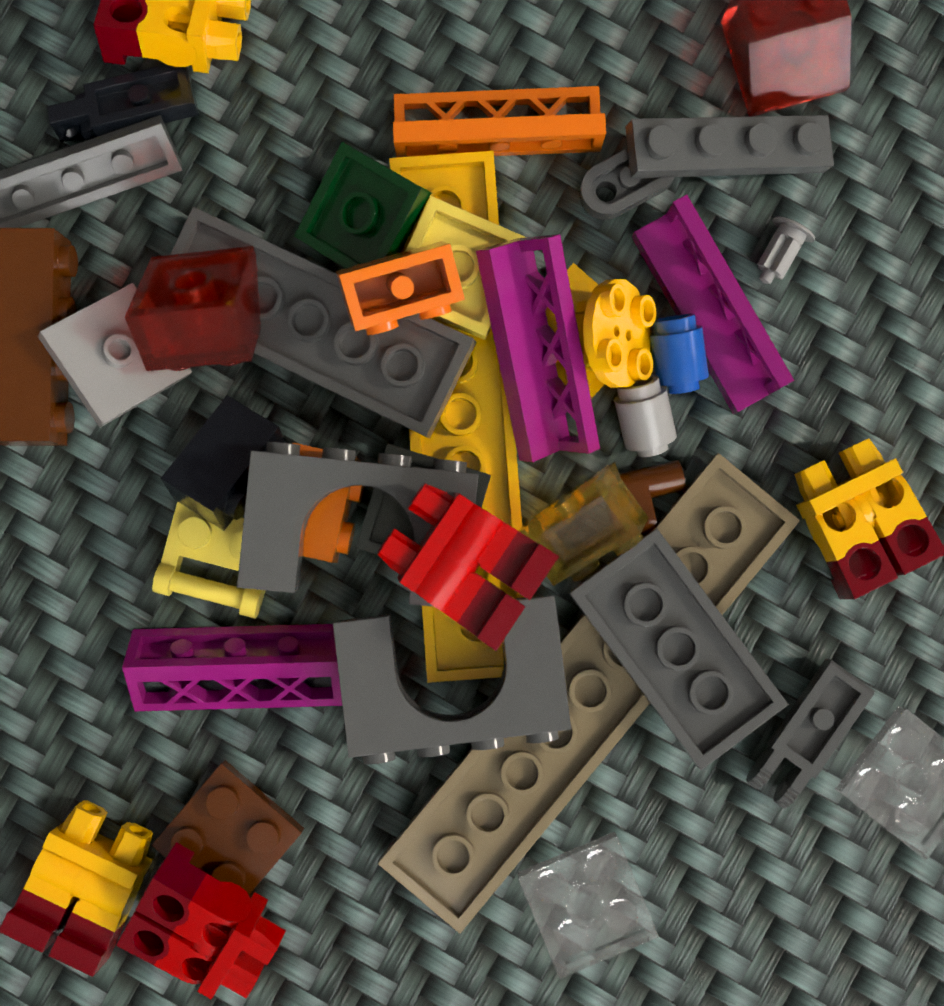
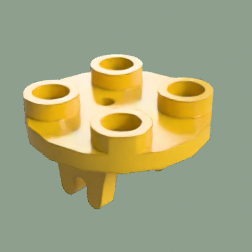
(618, 333)

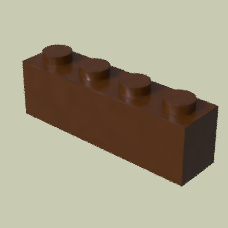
(33, 296)

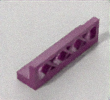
(701, 283)
(530, 348)
(233, 659)

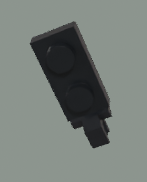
(124, 102)

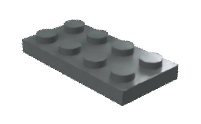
(678, 649)

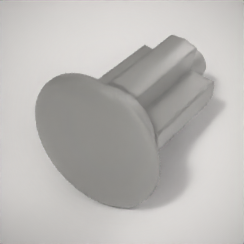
(782, 248)

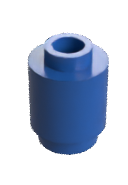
(679, 353)

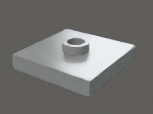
(103, 360)

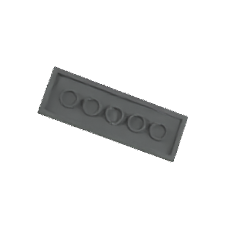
(308, 331)

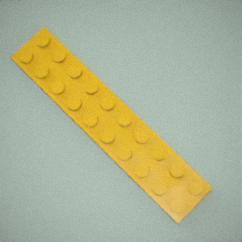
(475, 420)

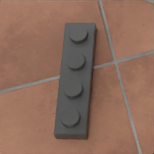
(728, 146)
(86, 172)

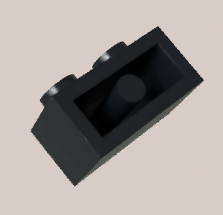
(214, 465)

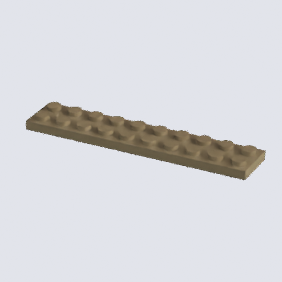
(509, 795)

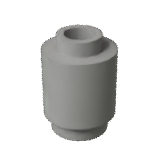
(645, 417)

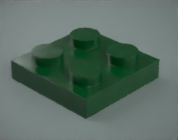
(361, 210)

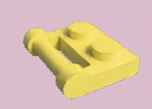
(201, 540)

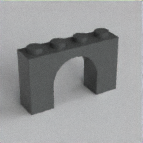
(289, 487)
(386, 720)

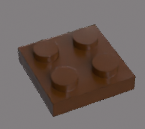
(231, 829)

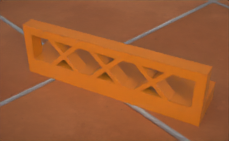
(502, 134)

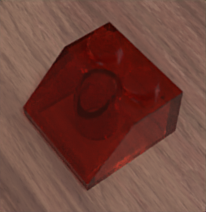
(788, 50)
(197, 309)

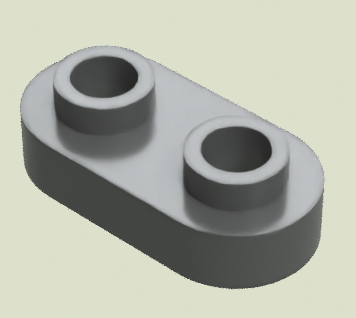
(627, 191)

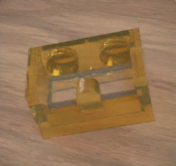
(588, 524)

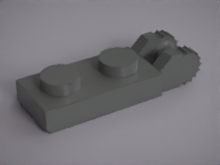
(811, 730)

